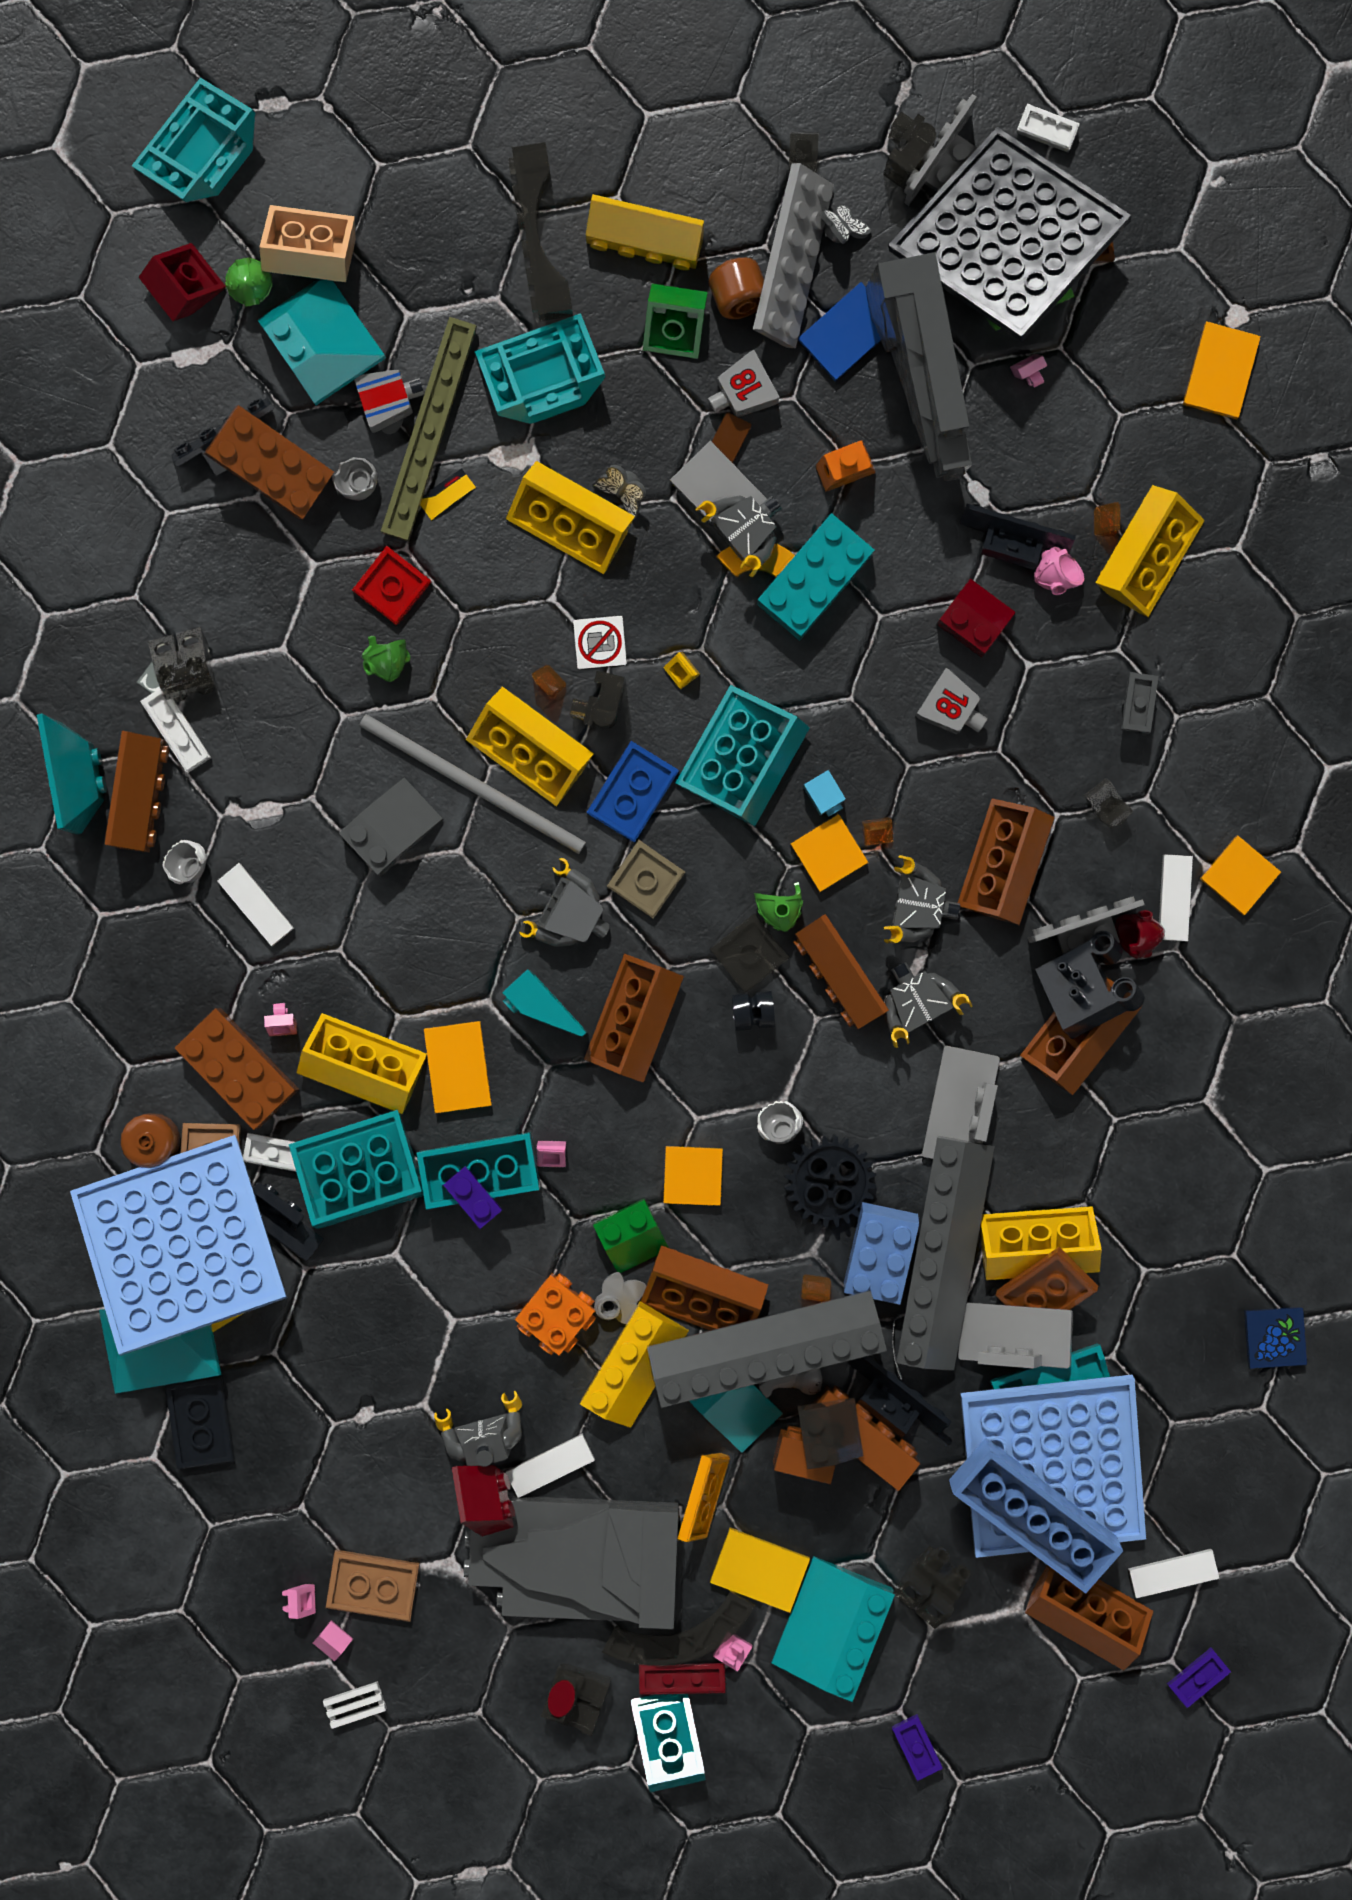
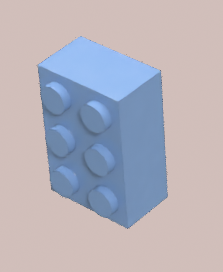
(881, 1252)

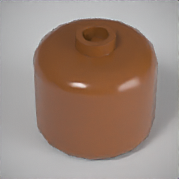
(737, 287)
(151, 1129)

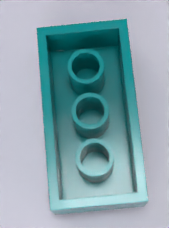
(815, 576)
(500, 1164)

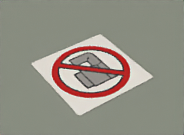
(599, 642)

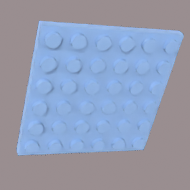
(178, 1245)
(1073, 1438)

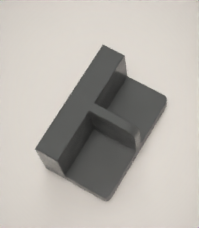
(1139, 703)

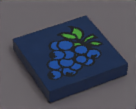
(1275, 1337)

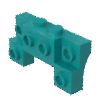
(1085, 1364)

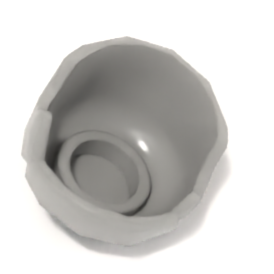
(355, 479)

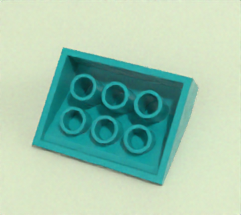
(743, 754)
(356, 1169)
(833, 1628)

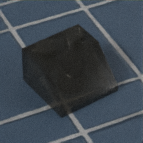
(830, 1433)

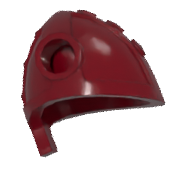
(1139, 933)

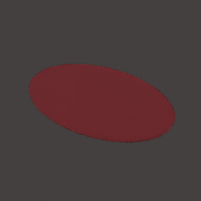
(561, 1698)

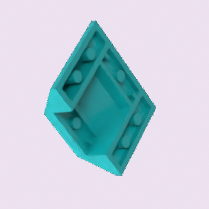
(199, 144)
(321, 339)
(542, 371)
(71, 774)
(163, 1363)

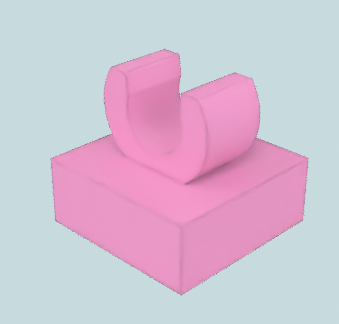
(1029, 369)
(281, 1022)
(300, 1601)
(733, 1652)

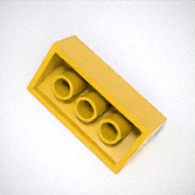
(644, 232)
(569, 517)
(1150, 550)
(529, 746)
(361, 1063)
(1020, 1239)
(626, 1373)

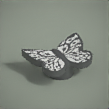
(842, 225)
(624, 485)

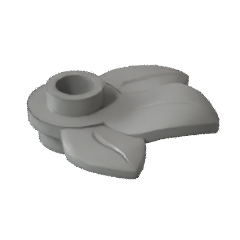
(622, 1294)

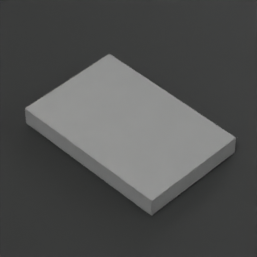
(713, 477)

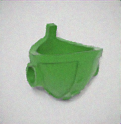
(247, 282)
(385, 659)
(780, 910)

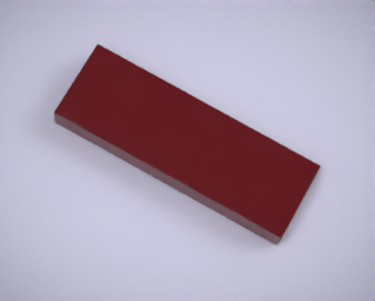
(682, 1679)

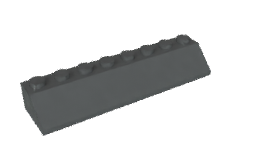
(945, 1254)
(766, 1348)

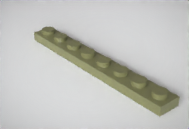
(428, 429)

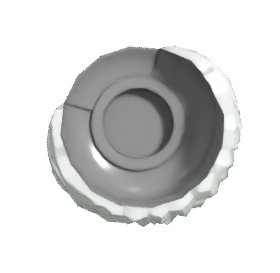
(185, 862)
(779, 1122)

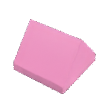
(551, 1153)
(332, 1640)

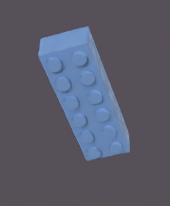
(1035, 1515)

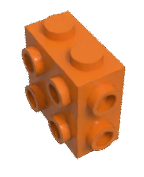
(556, 1315)

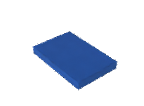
(842, 334)
(632, 791)

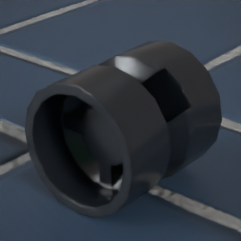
(743, 1012)

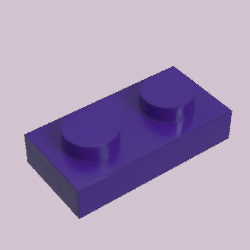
(472, 1197)
(1199, 1677)
(917, 1747)

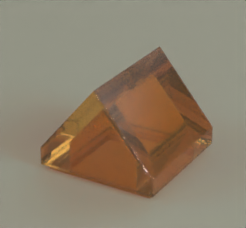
(877, 831)

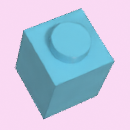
(825, 794)

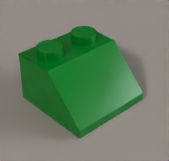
(674, 321)
(630, 1235)

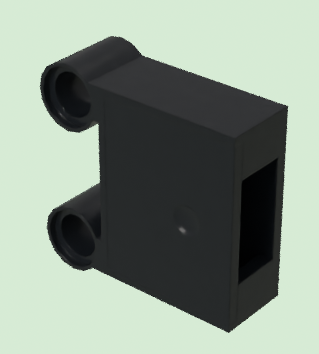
(1081, 990)

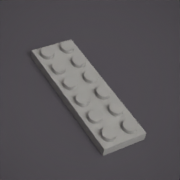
(793, 256)

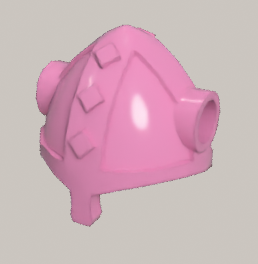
(1058, 571)

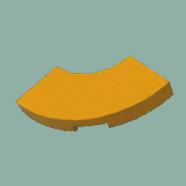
(774, 565)

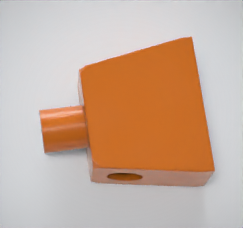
(844, 466)

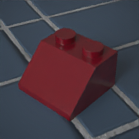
(181, 281)
(975, 618)
(483, 1498)

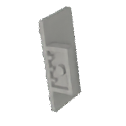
(947, 157)
(1078, 931)
(962, 1097)
(1016, 1336)

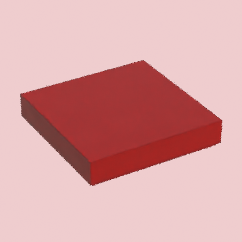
(391, 585)

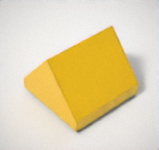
(681, 670)

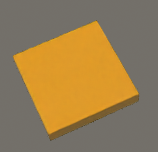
(829, 853)
(1240, 875)
(693, 1175)

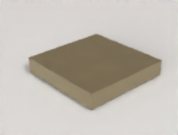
(646, 879)

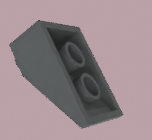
(390, 826)

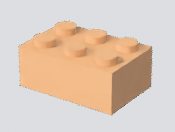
(307, 243)

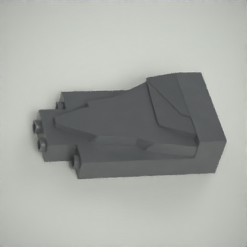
(915, 327)
(582, 1560)

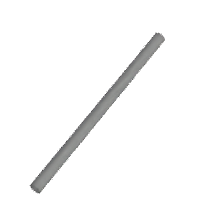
(472, 784)

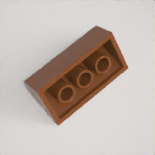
(136, 792)
(1005, 860)
(841, 972)
(633, 1018)
(1072, 1060)
(702, 1291)
(1097, 1620)

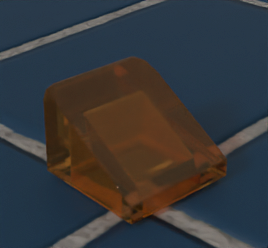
(1107, 519)
(548, 680)
(815, 1288)

